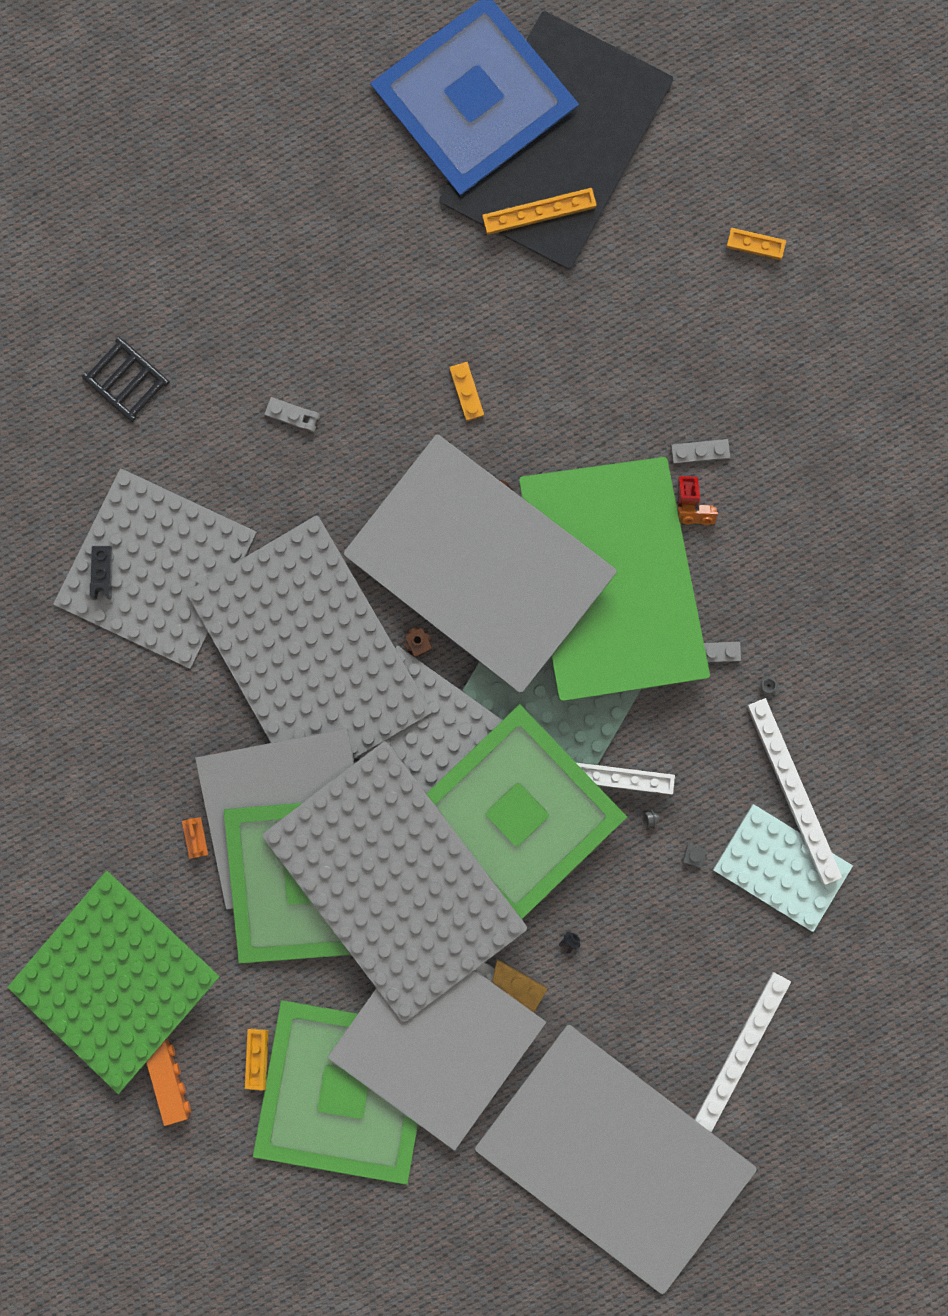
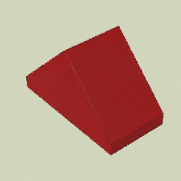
(688, 491)

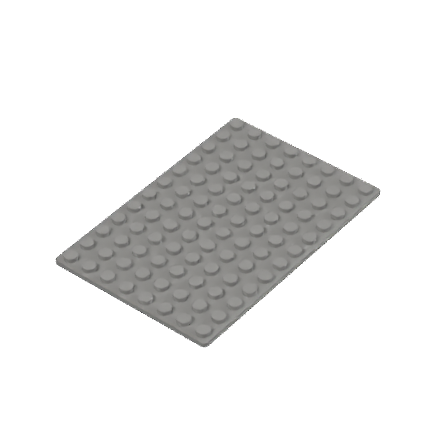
(480, 563)
(308, 643)
(394, 881)
(615, 1159)

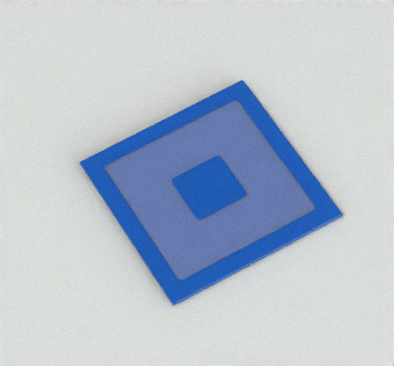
(474, 94)

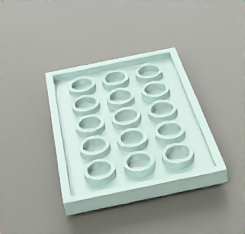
(777, 868)

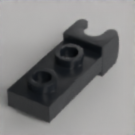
(101, 571)

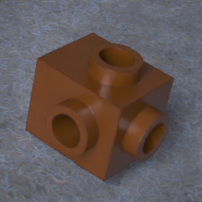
(421, 648)

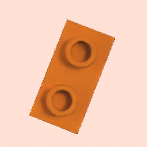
(706, 514)
(195, 837)

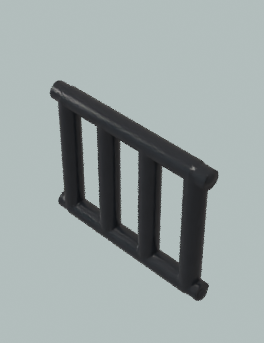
(147, 368)

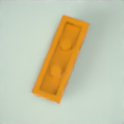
(756, 244)
(466, 391)
(256, 1059)

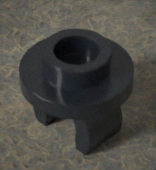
(572, 940)

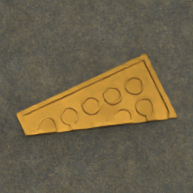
(518, 985)

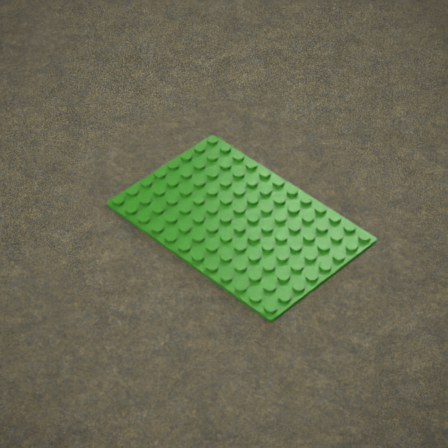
(646, 618)

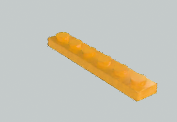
(539, 211)

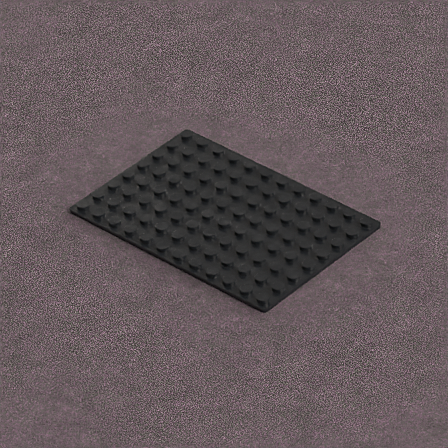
(579, 151)

